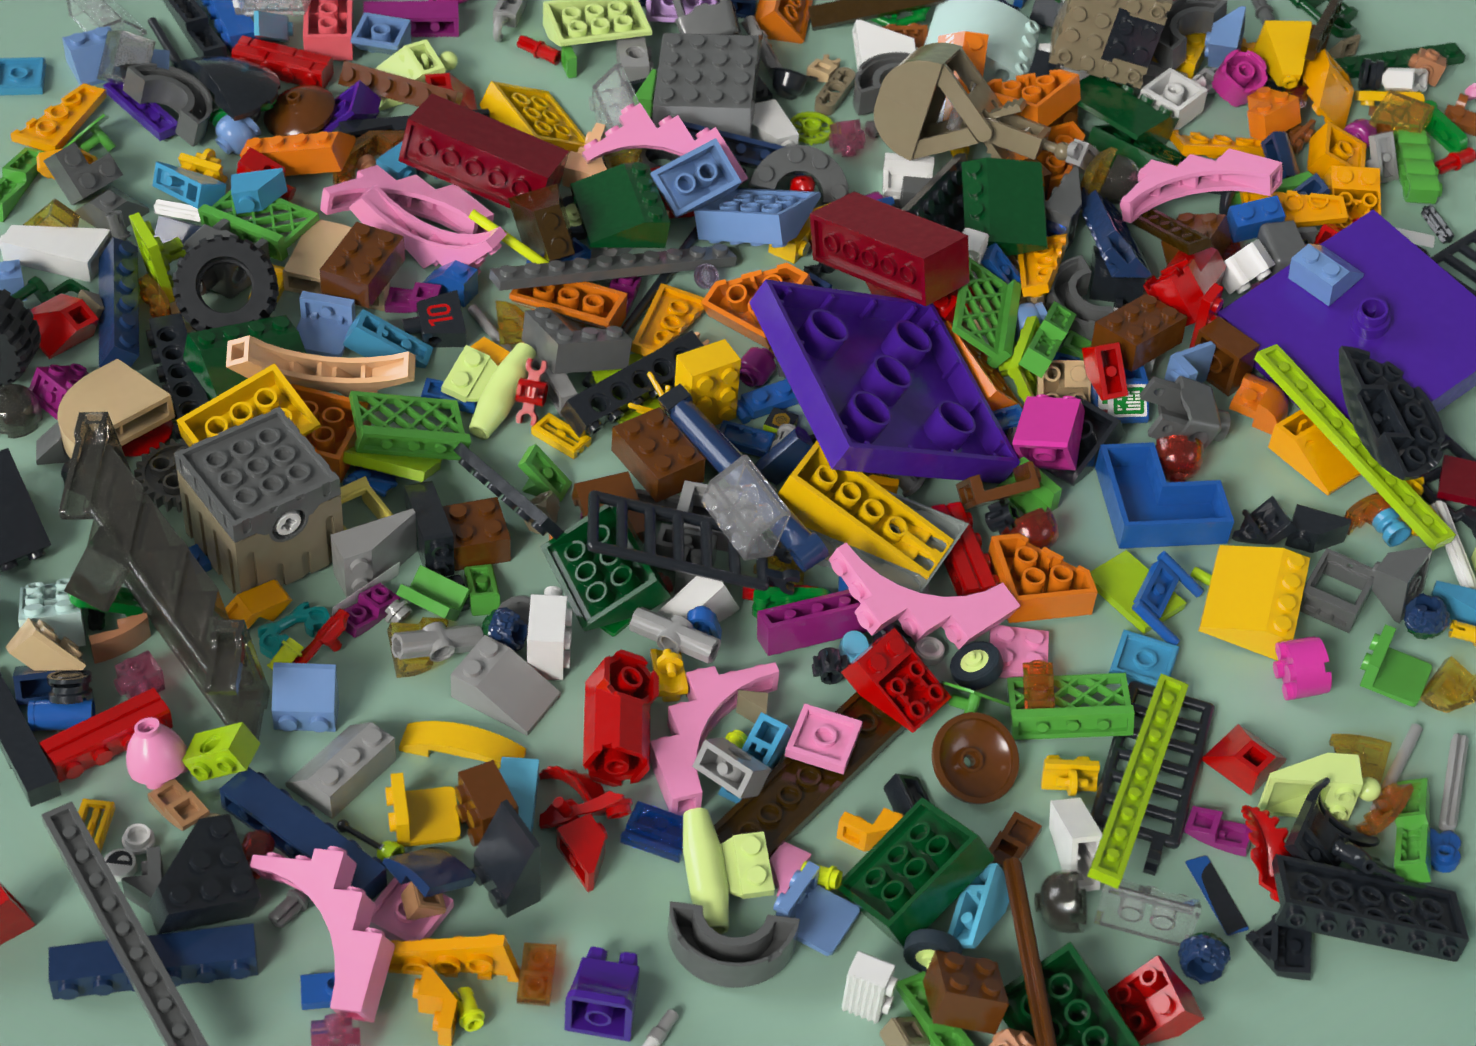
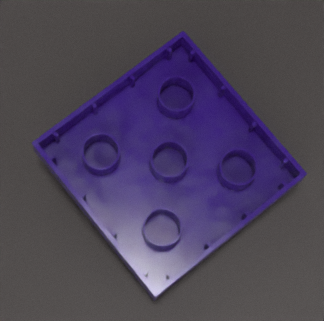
(1398, 312)
(882, 384)

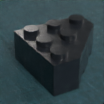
(206, 880)

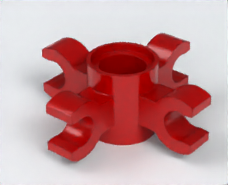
(531, 392)

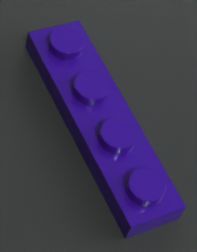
(149, 114)

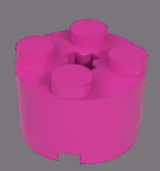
(1239, 76)
(1302, 668)

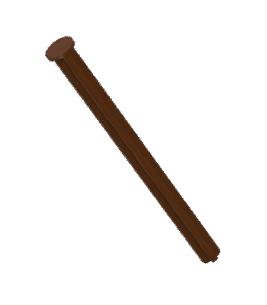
(1029, 953)

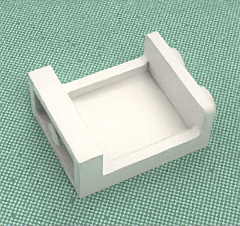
(896, 167)

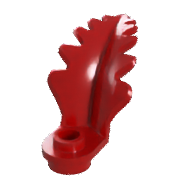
(588, 790)
(1267, 842)

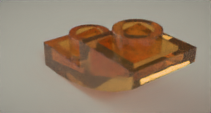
(155, 296)
(1365, 510)
(1038, 685)
(1388, 807)
(536, 974)

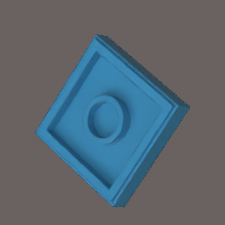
(22, 76)
(1143, 658)

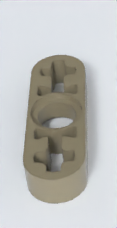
(835, 83)

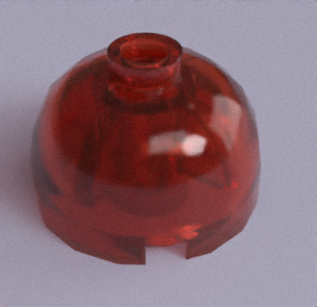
(1179, 457)
(1037, 526)

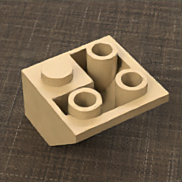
(1065, 379)
(41, 649)

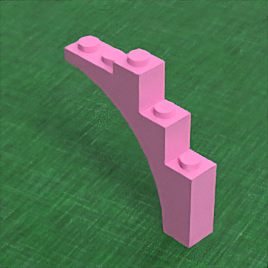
(640, 132)
(1197, 174)
(445, 205)
(423, 241)
(919, 613)
(690, 722)
(359, 951)

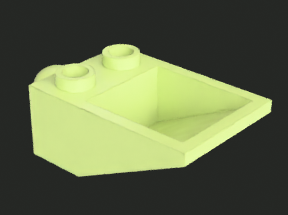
(414, 63)
(1289, 786)

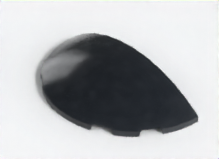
(236, 83)
(1390, 416)

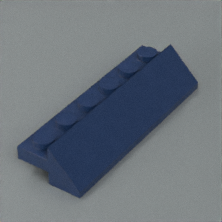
(1112, 236)

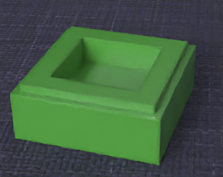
(569, 61)

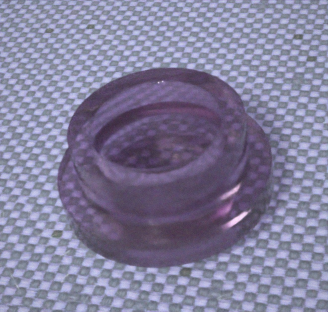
(706, 275)

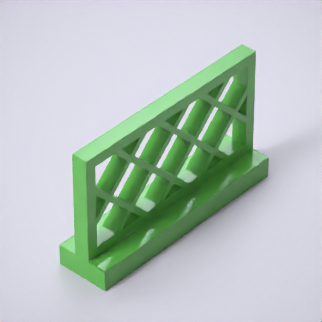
(250, 228)
(1002, 318)
(408, 439)
(1070, 719)

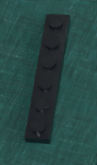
(511, 497)

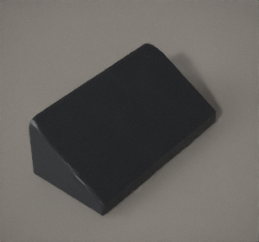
(904, 792)

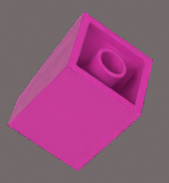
(1050, 431)

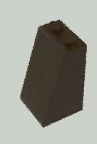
(543, 222)

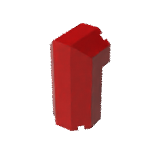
(1187, 281)
(618, 719)

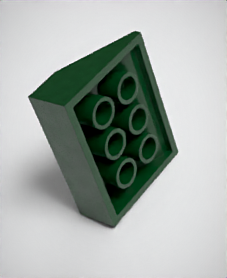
(1126, 109)
(1139, 152)
(1006, 203)
(622, 208)
(207, 349)
(599, 585)
(915, 871)
(1077, 1004)

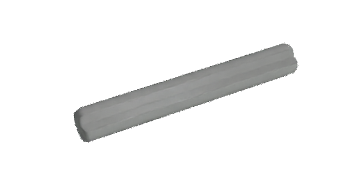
(1453, 782)

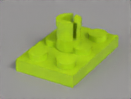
(157, 254)
(1024, 379)

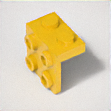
(422, 814)

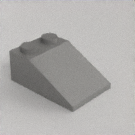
(372, 549)
(502, 686)

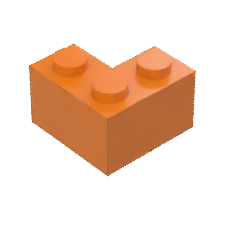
(1272, 112)

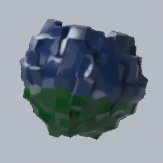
(1426, 616)
(505, 628)
(1203, 957)

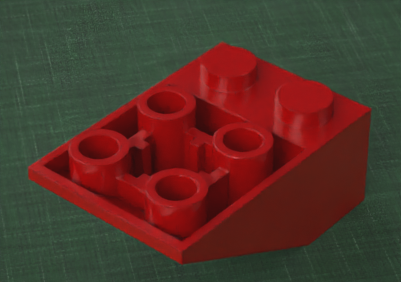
(896, 681)

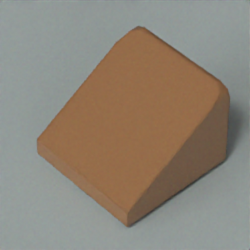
(418, 906)

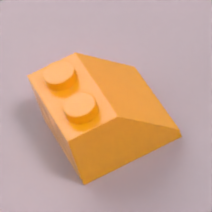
(1334, 147)

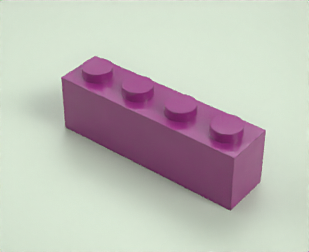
(426, 17)
(807, 622)

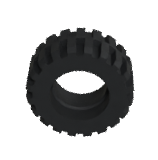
(220, 251)
(18, 338)

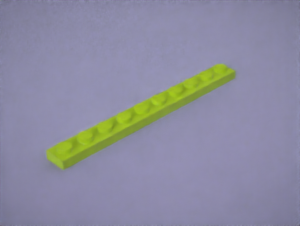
(1344, 437)
(1138, 782)

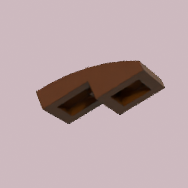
(1015, 839)

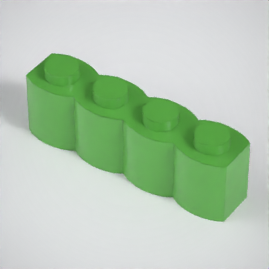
(1416, 167)

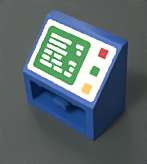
(1127, 408)

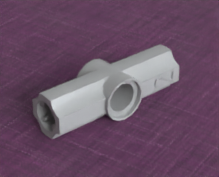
(675, 634)
(435, 641)

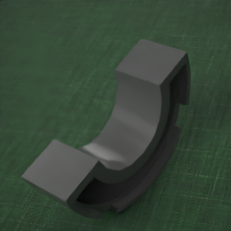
(1185, 19)
(870, 79)
(178, 91)
(804, 161)
(1067, 290)
(729, 960)

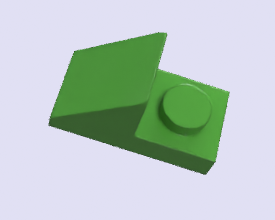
(542, 474)

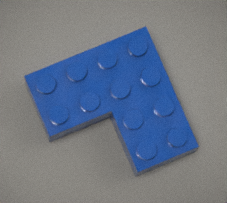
(1157, 512)

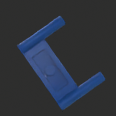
(764, 399)
(1157, 591)

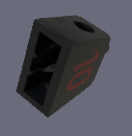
(439, 321)

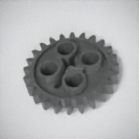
(159, 475)

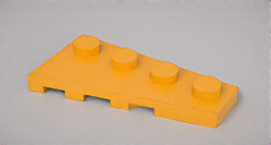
(62, 120)
(1216, 147)
(1306, 209)
(1040, 267)
(666, 319)
(449, 956)

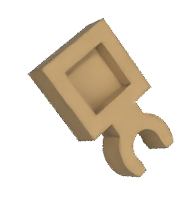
(823, 68)

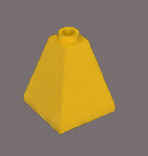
(1284, 50)

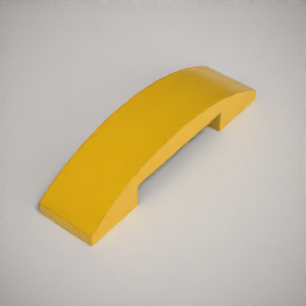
(459, 741)

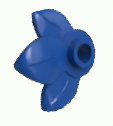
(1444, 850)

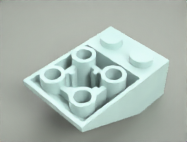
(53, 607)

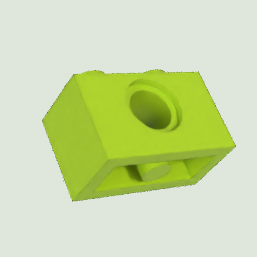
(220, 751)

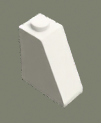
(875, 40)
(773, 125)
(701, 592)
(1075, 837)

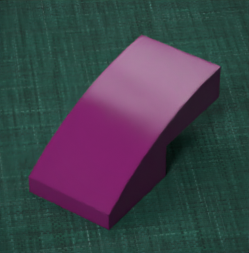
(404, 300)
(1211, 829)

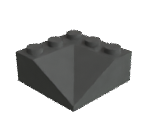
(573, 346)

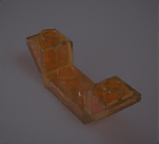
(370, 143)

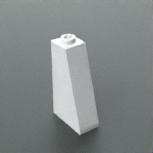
(56, 250)

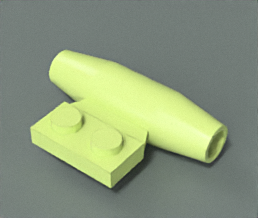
(494, 387)
(716, 869)

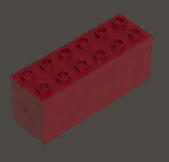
(478, 152)
(890, 248)

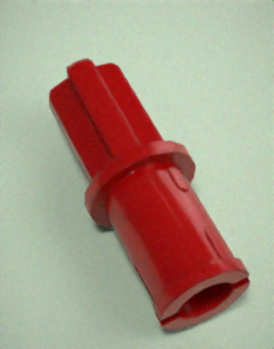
(539, 49)
(1455, 161)

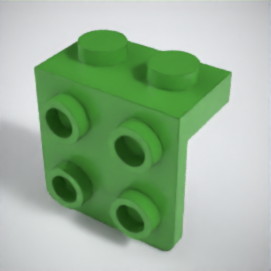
(1394, 672)

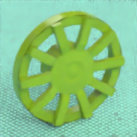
(812, 127)

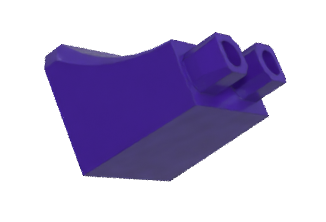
(603, 996)

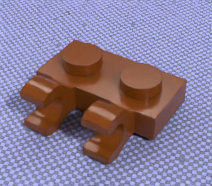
(1462, 118)

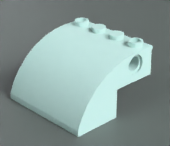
(1010, 32)

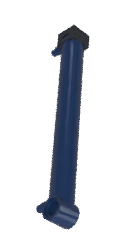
(804, 547)

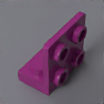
(53, 382)

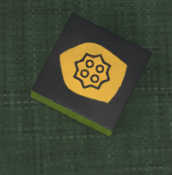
(778, 417)

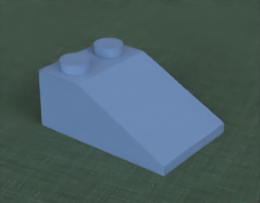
(696, 178)

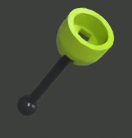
(385, 849)

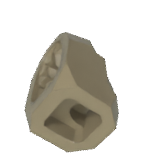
(548, 504)

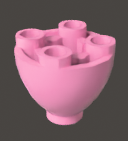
(155, 754)

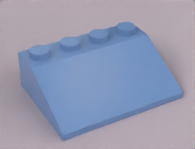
(755, 216)

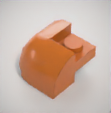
(1260, 401)

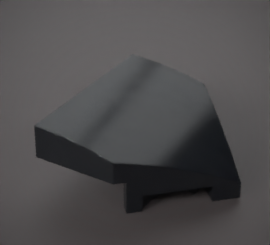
(1265, 524)
(1283, 949)

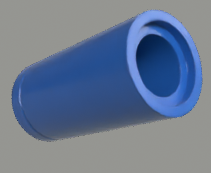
(51, 716)

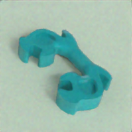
(269, 632)

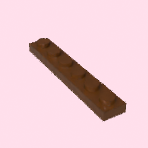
(393, 86)

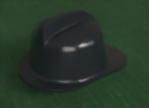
(788, 82)

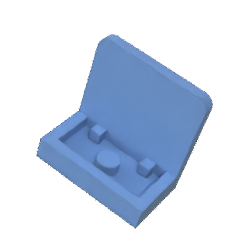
(325, 323)
(1191, 363)
(822, 914)

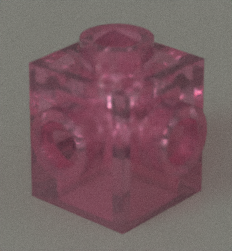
(846, 137)
(138, 675)
(335, 1027)

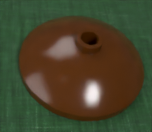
(300, 110)
(991, 757)

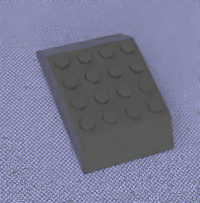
(708, 80)

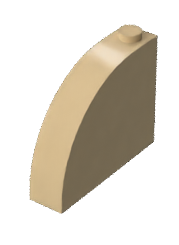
(311, 253)
(127, 396)

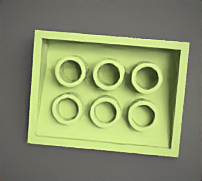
(593, 21)

